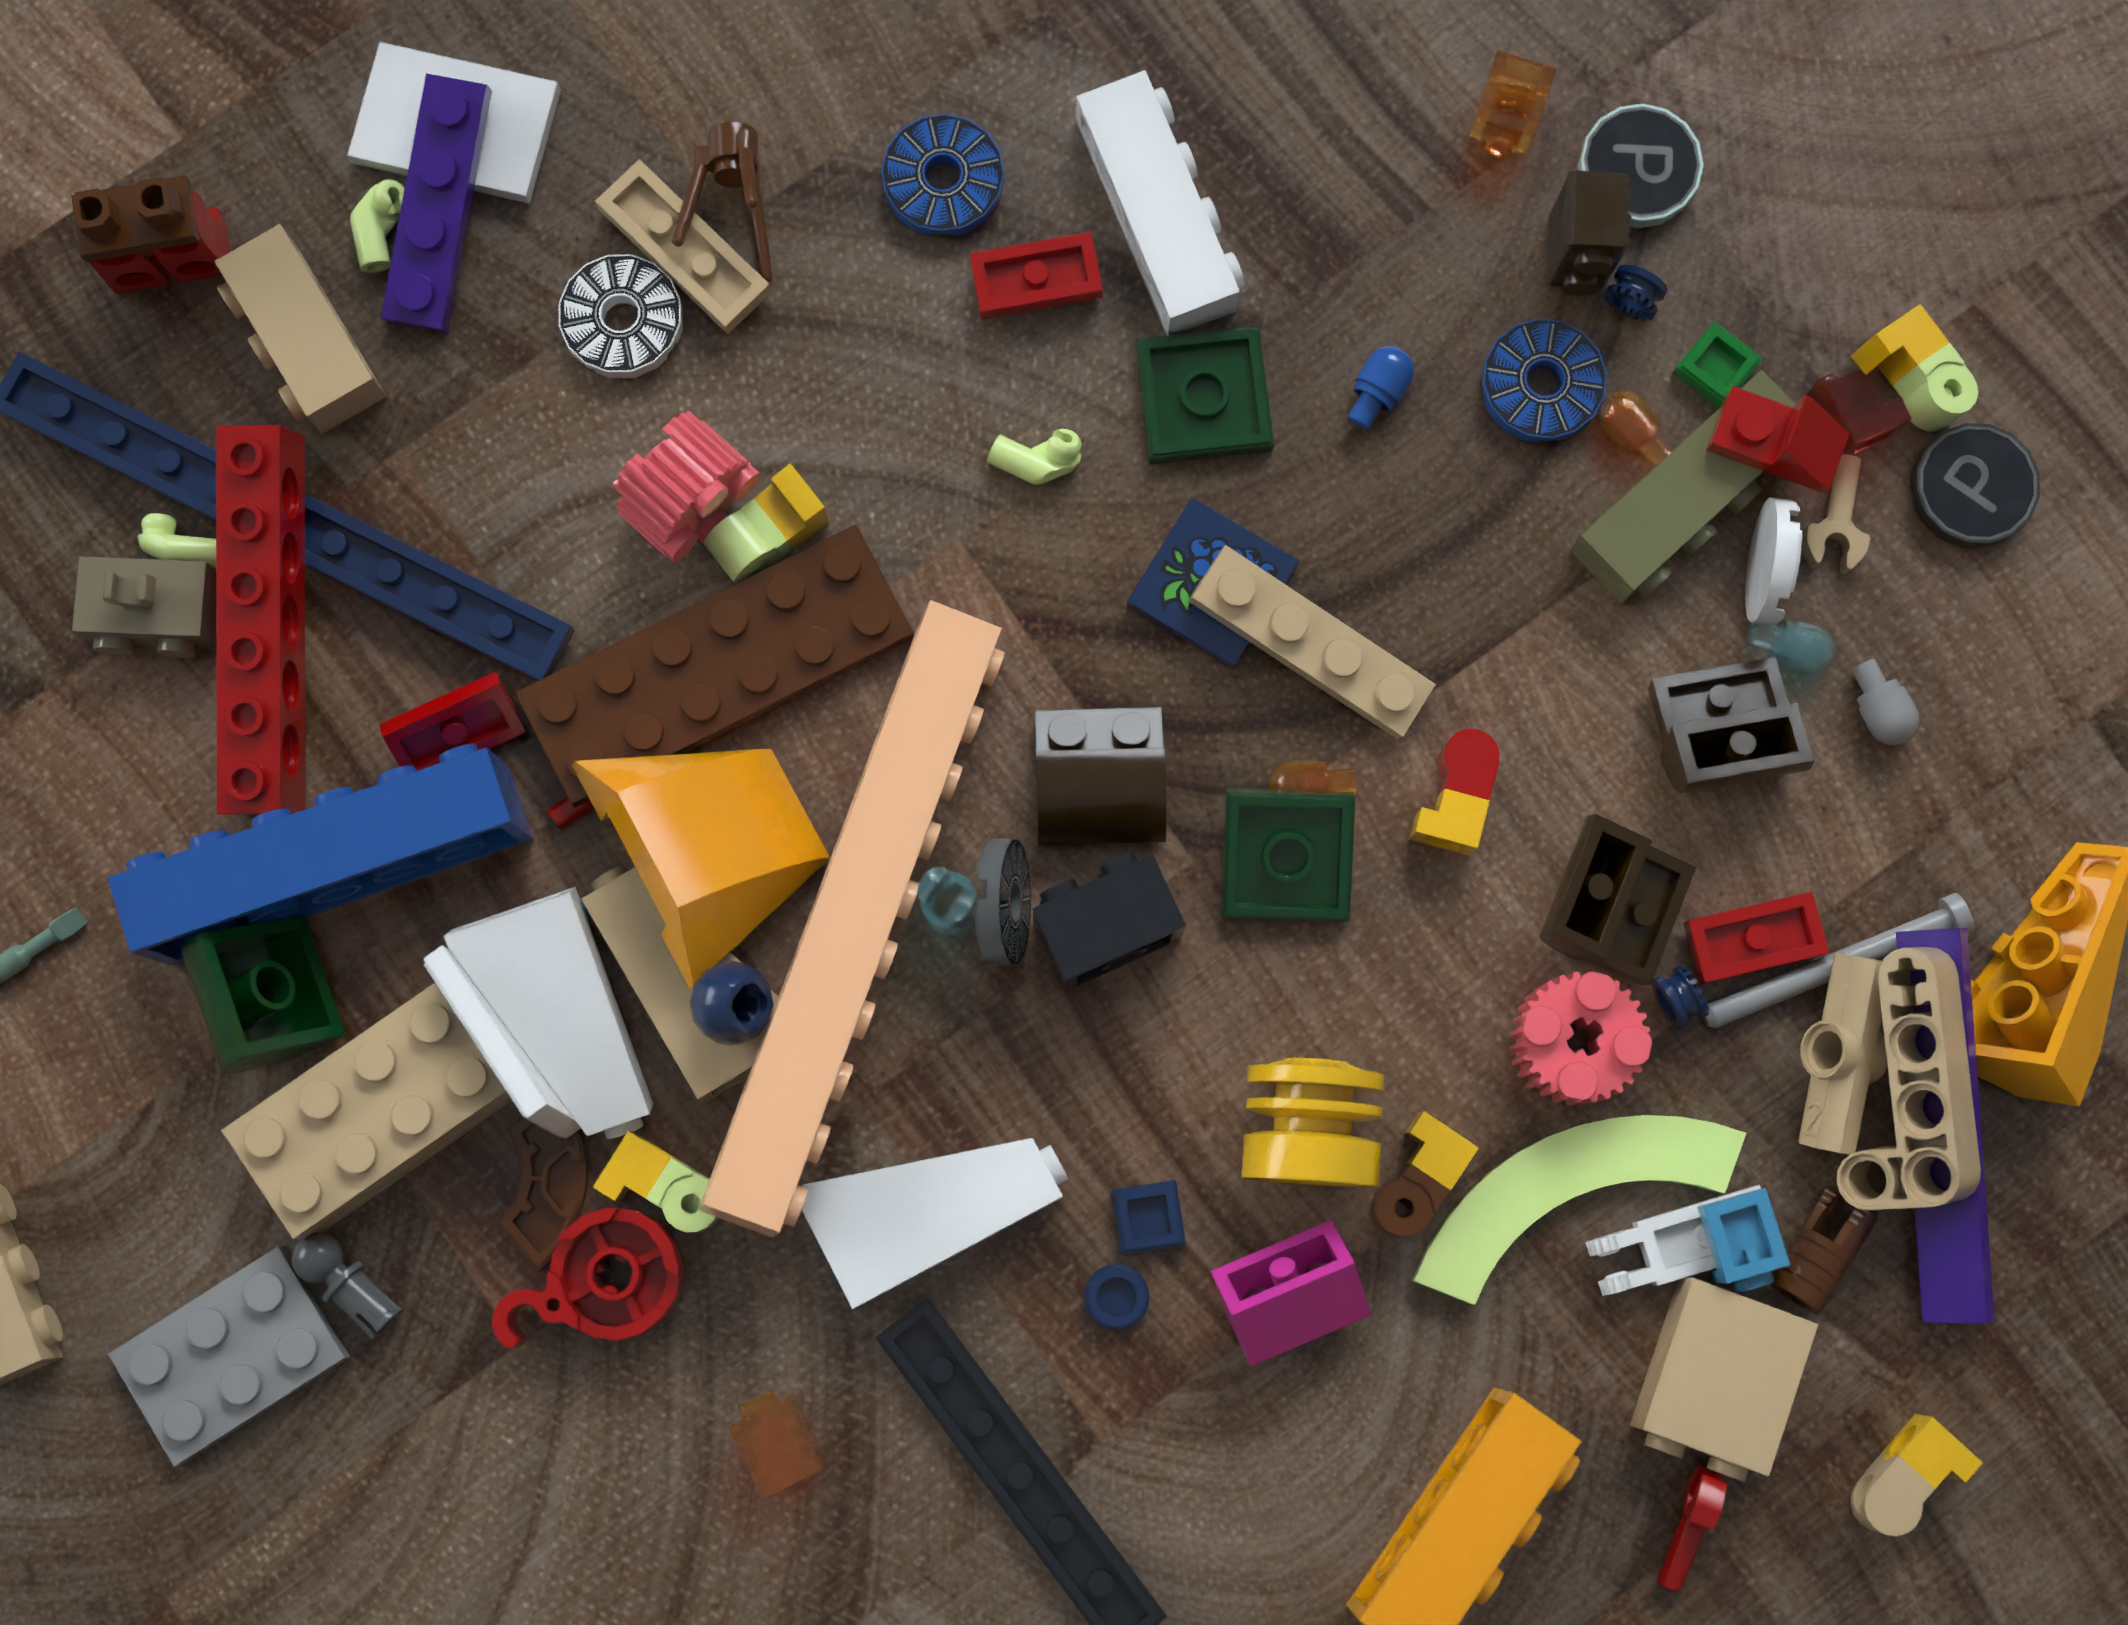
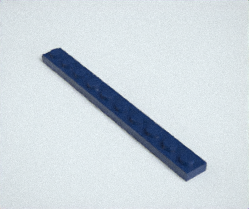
(334, 541)

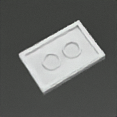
(514, 130)
(499, 1047)

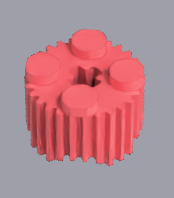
(683, 486)
(1615, 1044)

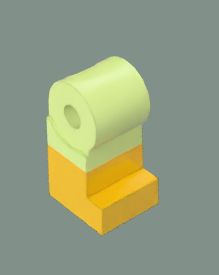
(1921, 369)
(767, 526)
(659, 1179)

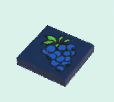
(1179, 568)

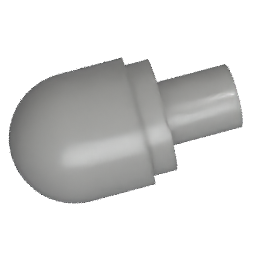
(1885, 705)

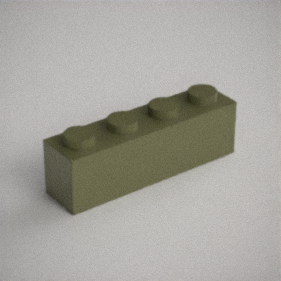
(1670, 509)

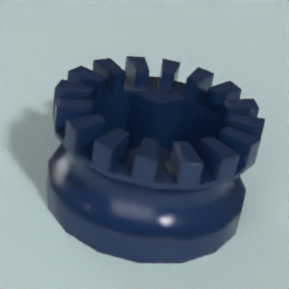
(1635, 292)
(1679, 998)

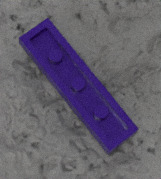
(436, 203)

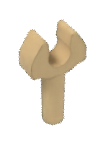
(1838, 521)

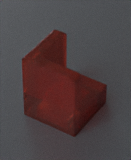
(1859, 409)

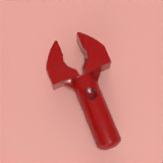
(1702, 1507)

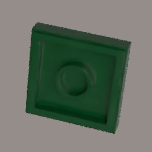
(1204, 395)
(1288, 854)

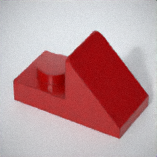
(1781, 440)

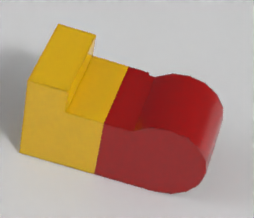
(1468, 776)

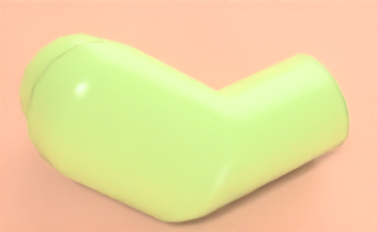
(1040, 463)

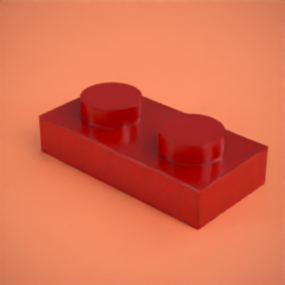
(1036, 275)
(469, 715)
(1756, 937)

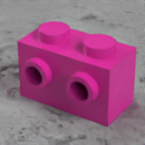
(1291, 1292)

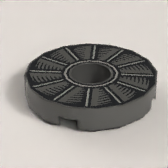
(1005, 910)

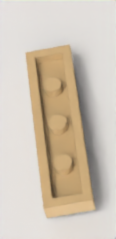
(1312, 642)

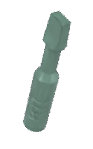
(19, 956)

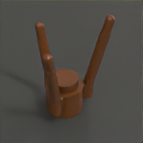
(735, 164)

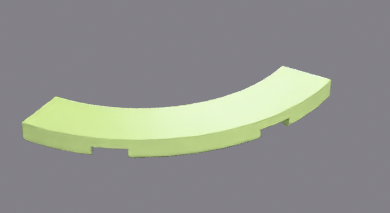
(1560, 1169)

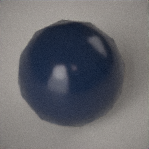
(731, 1003)

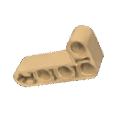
(1910, 1080)

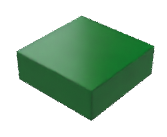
(1717, 364)

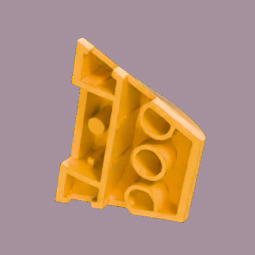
(711, 840)

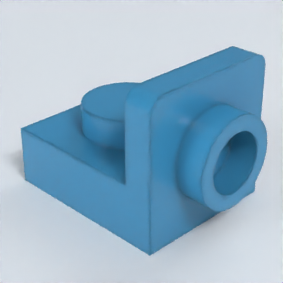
(1743, 1240)

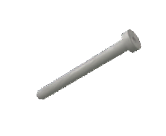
(1951, 914)

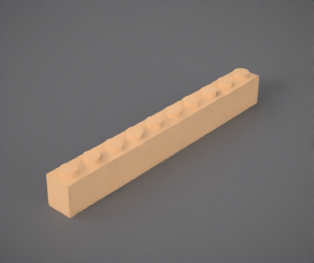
(851, 921)

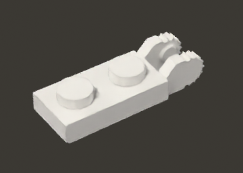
(1670, 1243)

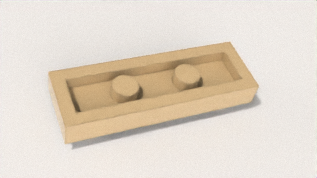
(702, 266)

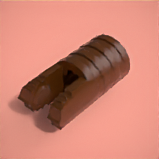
(1817, 1261)

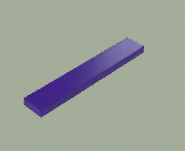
(1952, 1235)

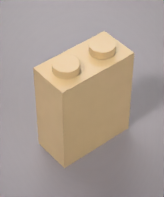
(1723, 1378)

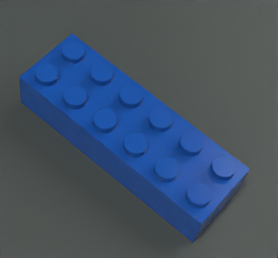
(323, 854)

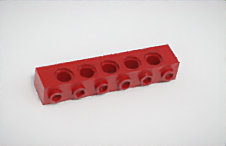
(260, 619)

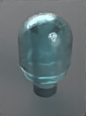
(1795, 645)

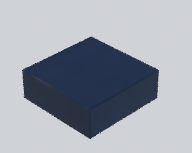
(1148, 1217)

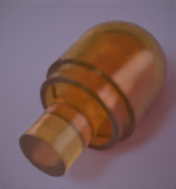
(1632, 425)
(1311, 776)

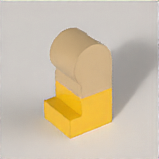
(1906, 1473)

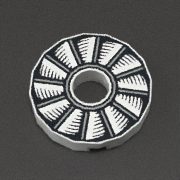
(609, 283)

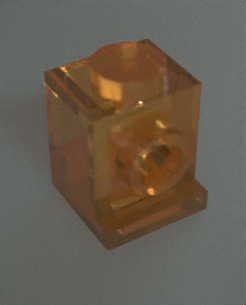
(1515, 87)

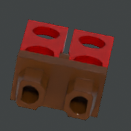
(149, 231)

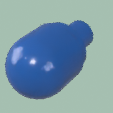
(1381, 384)

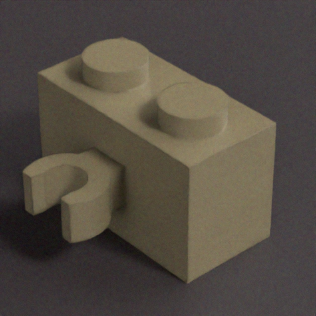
(145, 605)

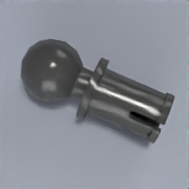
(321, 1260)

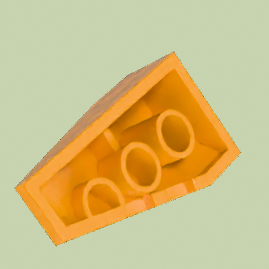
(2053, 980)

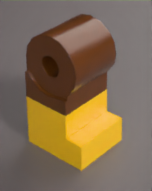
(1414, 1197)

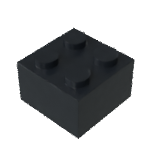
(1107, 920)

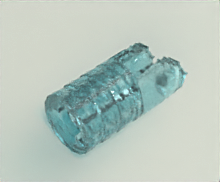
(960, 912)

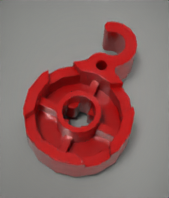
(576, 1287)

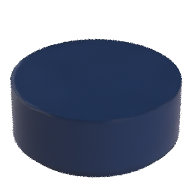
(1116, 1297)

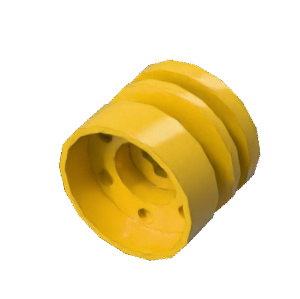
(1313, 1124)

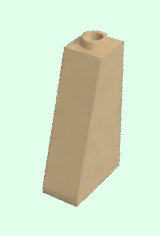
(633, 933)

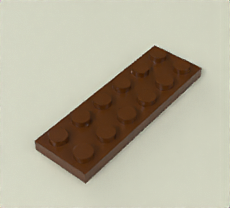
(719, 660)

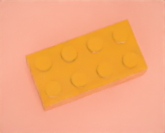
(1468, 1517)

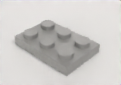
(228, 1356)

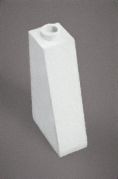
(558, 1003)
(915, 1215)

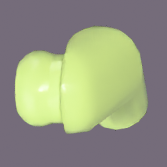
(373, 221)
(161, 542)

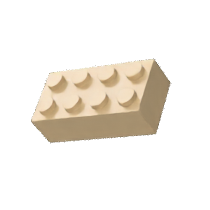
(367, 1115)

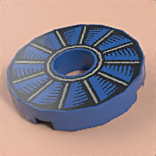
(935, 142)
(1548, 346)

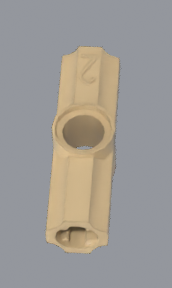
(1843, 1055)

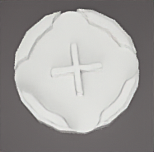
(1772, 561)

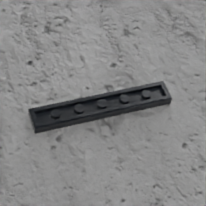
(1017, 1470)

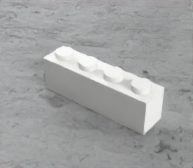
(1158, 203)

